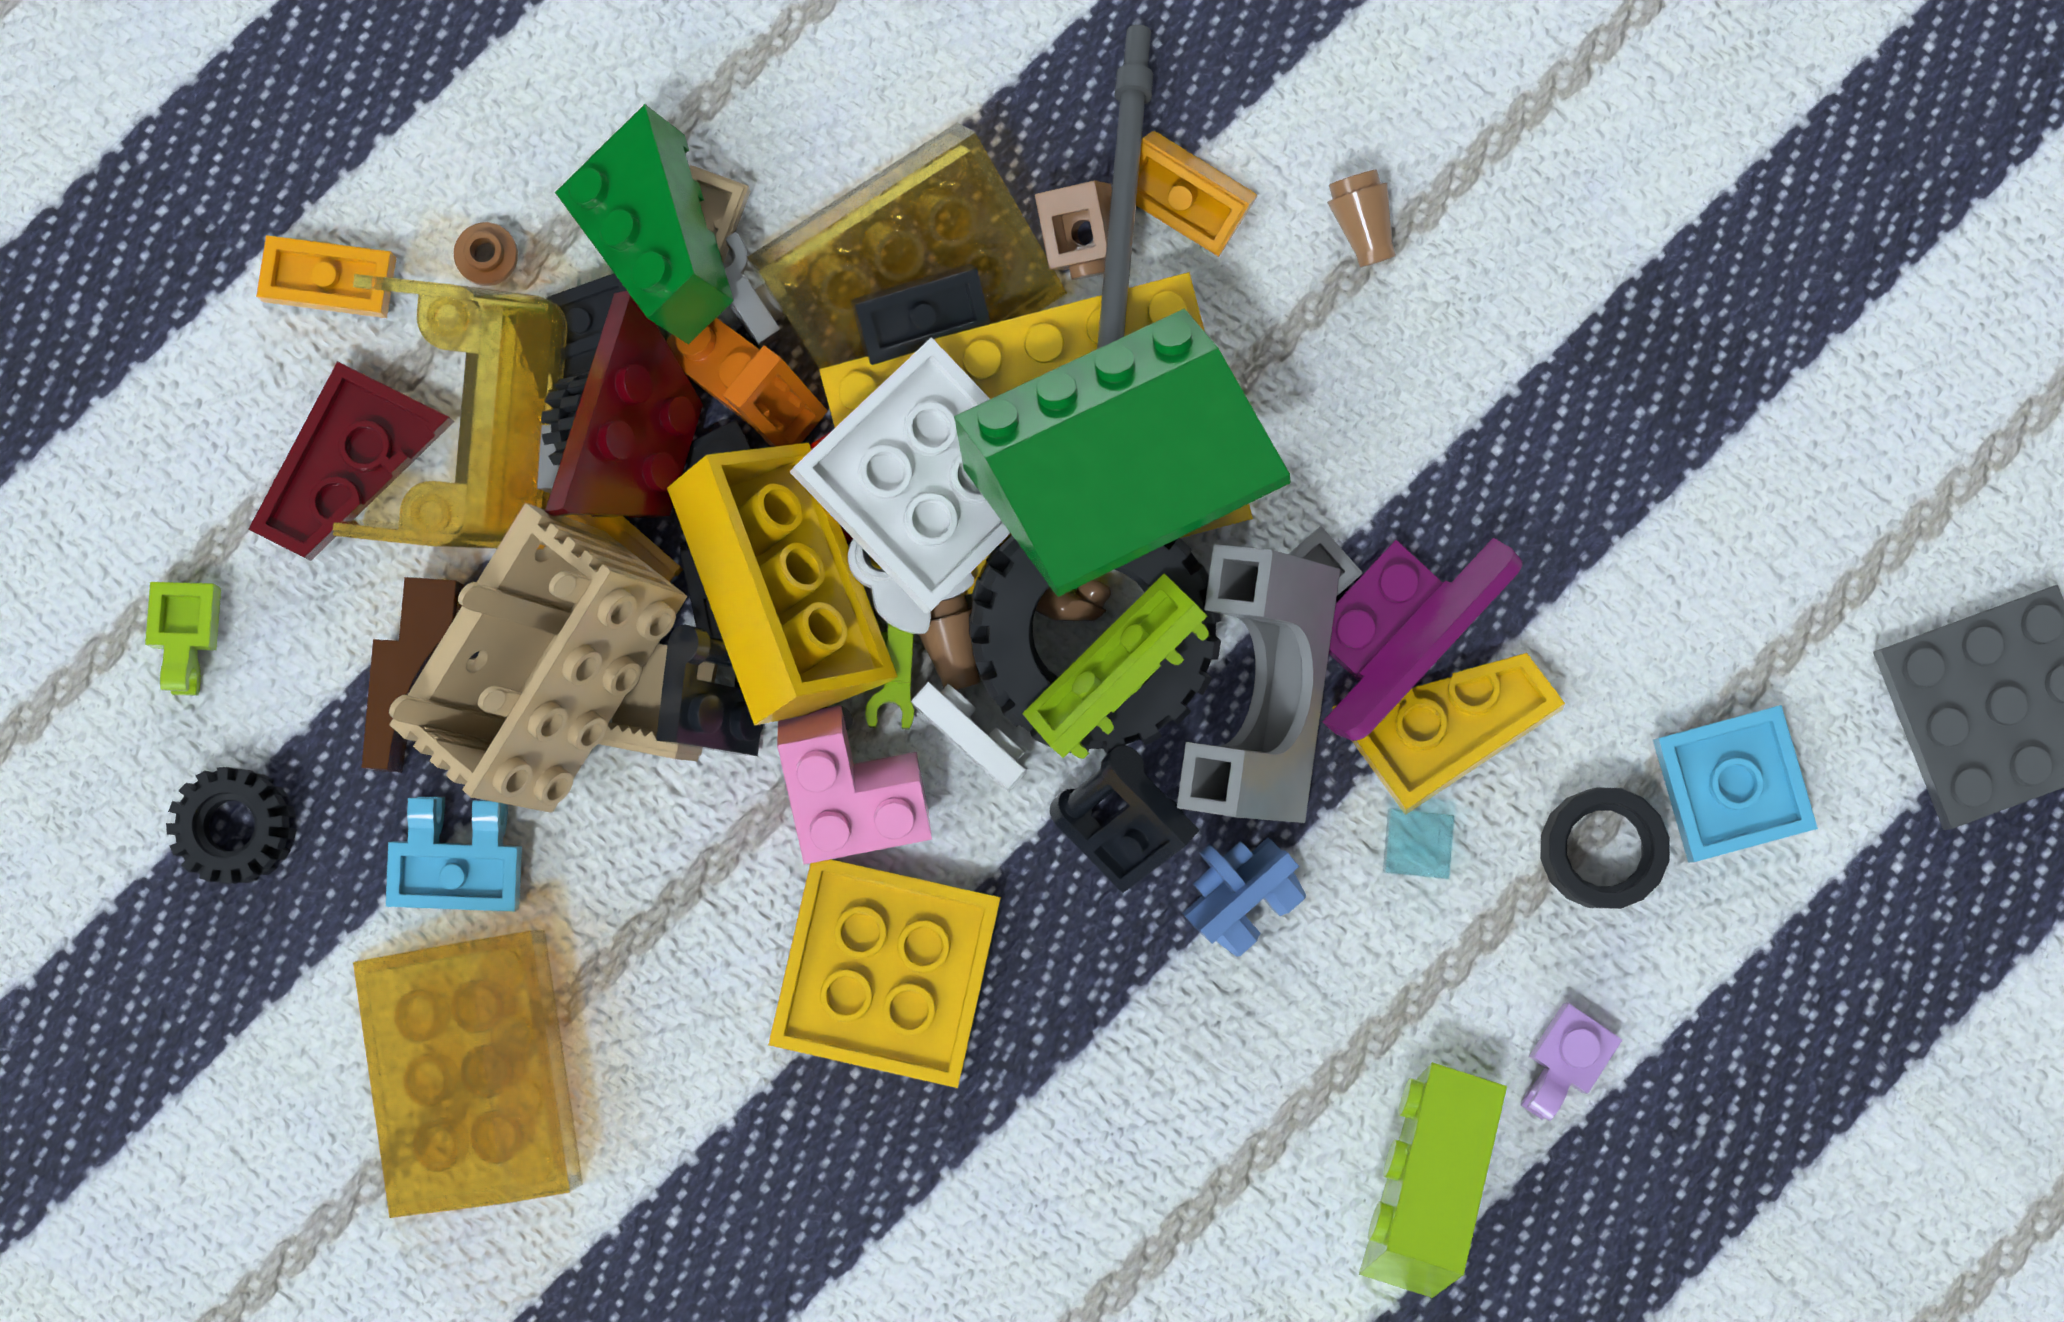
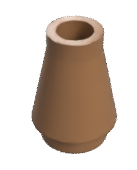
(1364, 216)
(950, 643)

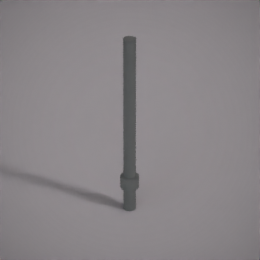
(1133, 91)

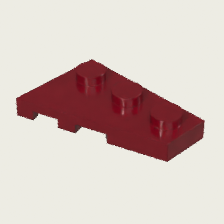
(344, 459)

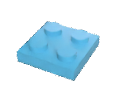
(1735, 784)

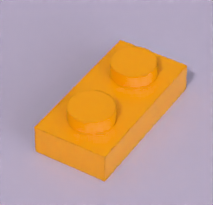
(323, 276)

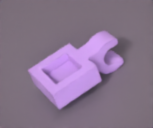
(1572, 1054)

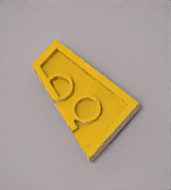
(1456, 726)

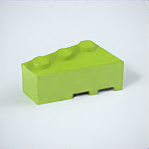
(1434, 1181)

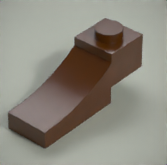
(396, 665)

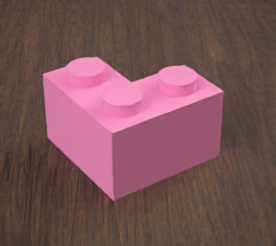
(843, 804)

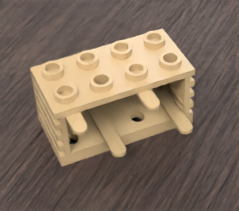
(556, 657)

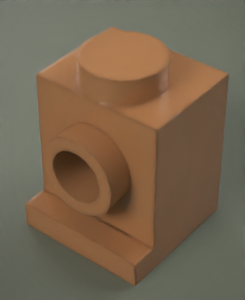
(1060, 217)

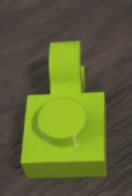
(182, 622)
(898, 690)

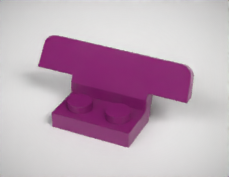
(1400, 625)

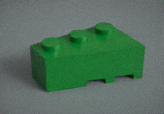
(649, 224)

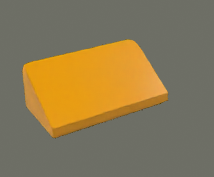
(1190, 194)

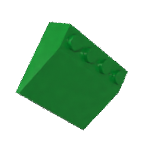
(1119, 451)

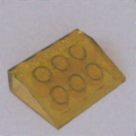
(904, 224)
(468, 1075)

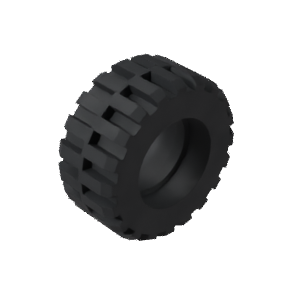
(1017, 676)

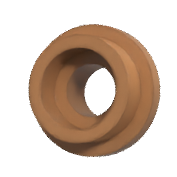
(498, 267)

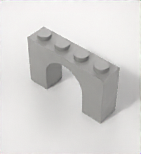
(1290, 621)

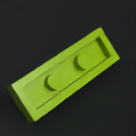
(1115, 667)

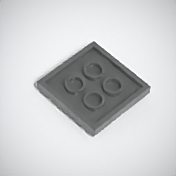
(1984, 706)

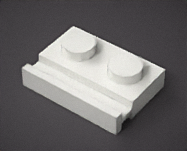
(992, 752)

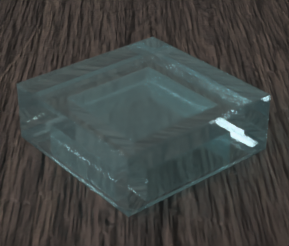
(1418, 844)

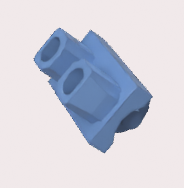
(1236, 886)

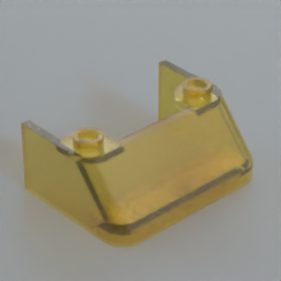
(510, 366)

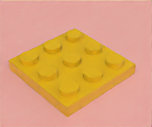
(884, 971)

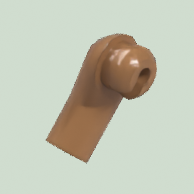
(1082, 606)

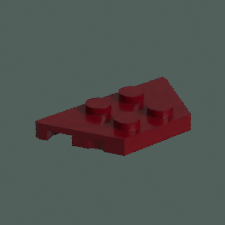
(629, 424)

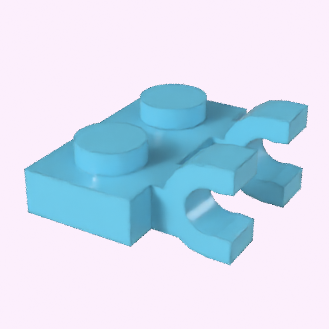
(454, 874)

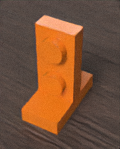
(750, 383)

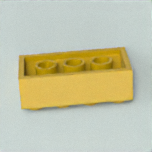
(779, 583)

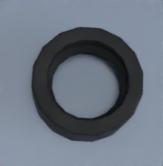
(1654, 848)

